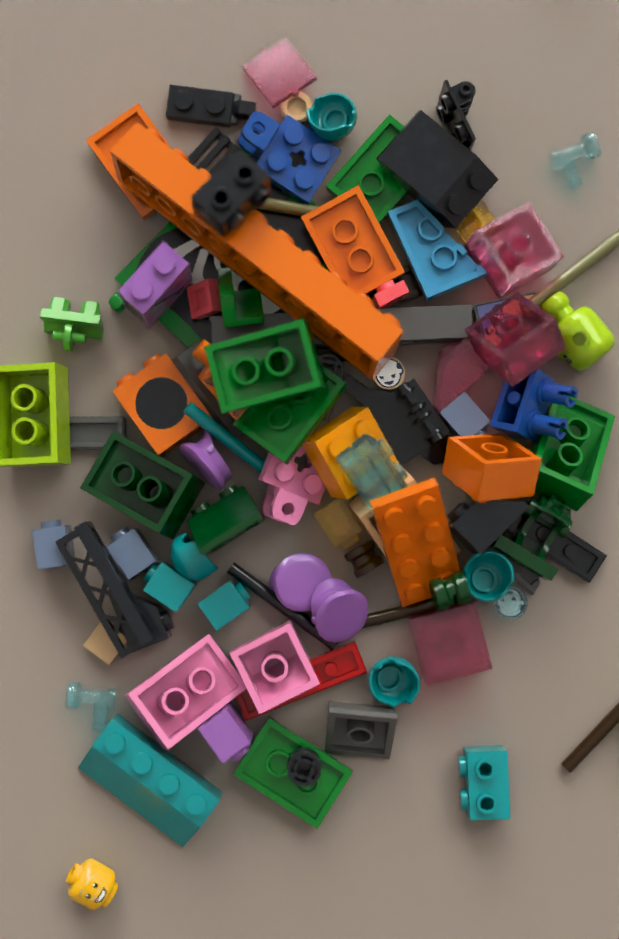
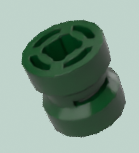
(450, 591)

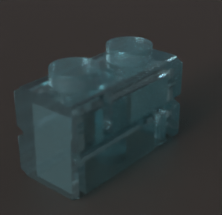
(371, 468)

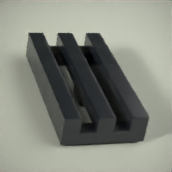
(204, 146)

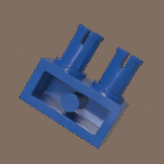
(523, 407)

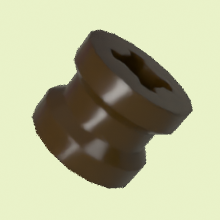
(364, 559)

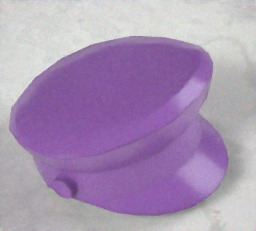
(206, 461)
(297, 579)
(338, 610)

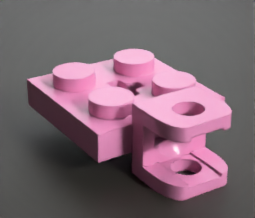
(289, 488)

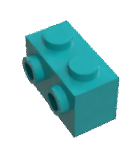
(486, 782)

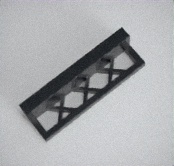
(114, 581)

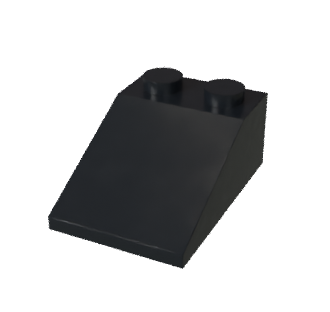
(437, 170)

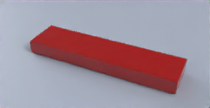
(331, 669)

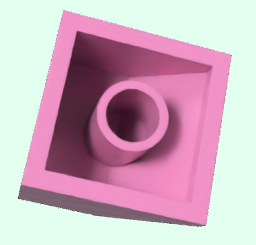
(274, 666)

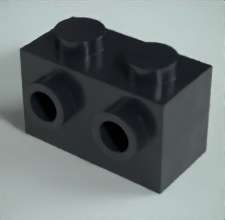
(231, 193)

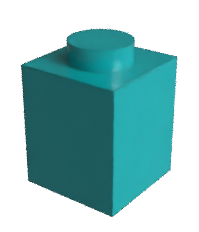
(168, 586)
(225, 604)

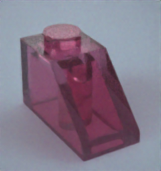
(455, 373)

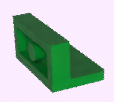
(241, 306)

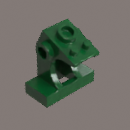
(549, 512)

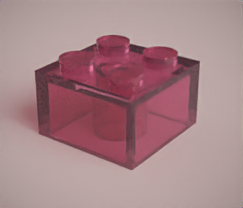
(514, 250)
(516, 338)
(450, 643)

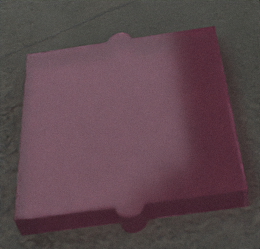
(279, 72)

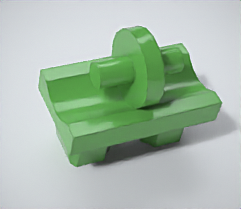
(72, 326)

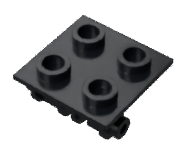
(453, 109)
(408, 421)

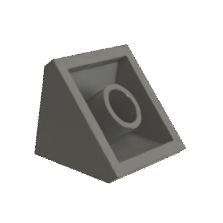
(360, 730)

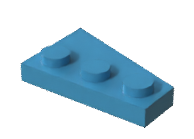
(432, 254)

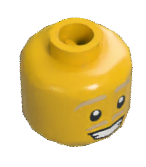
(91, 884)

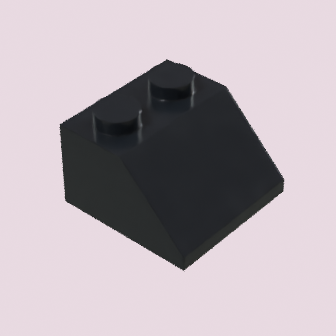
(481, 524)

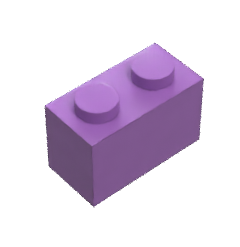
(227, 733)

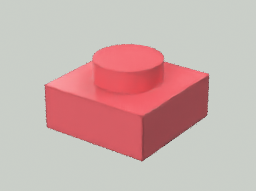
(389, 294)
(204, 298)

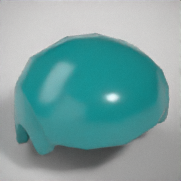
(332, 116)
(188, 559)
(488, 576)
(394, 681)

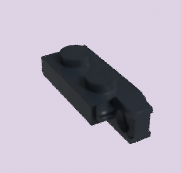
(207, 106)

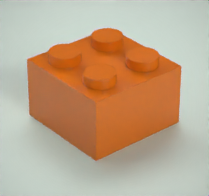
(491, 467)

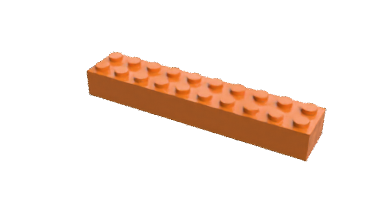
(260, 255)

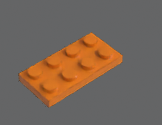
(415, 539)

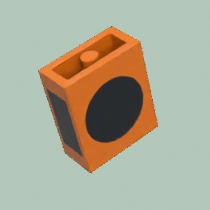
(157, 403)

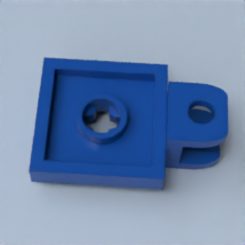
(275, 145)

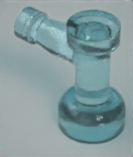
(564, 159)
(101, 700)

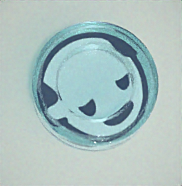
(512, 604)

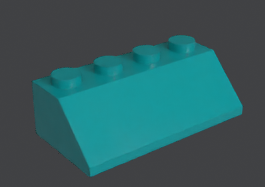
(150, 780)

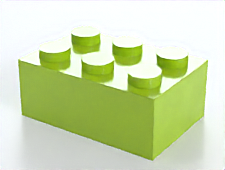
(34, 415)

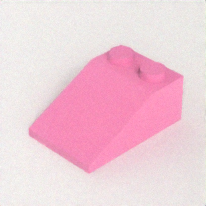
(186, 692)

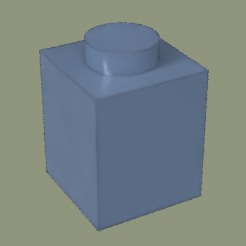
(464, 417)
(45, 548)
(132, 552)

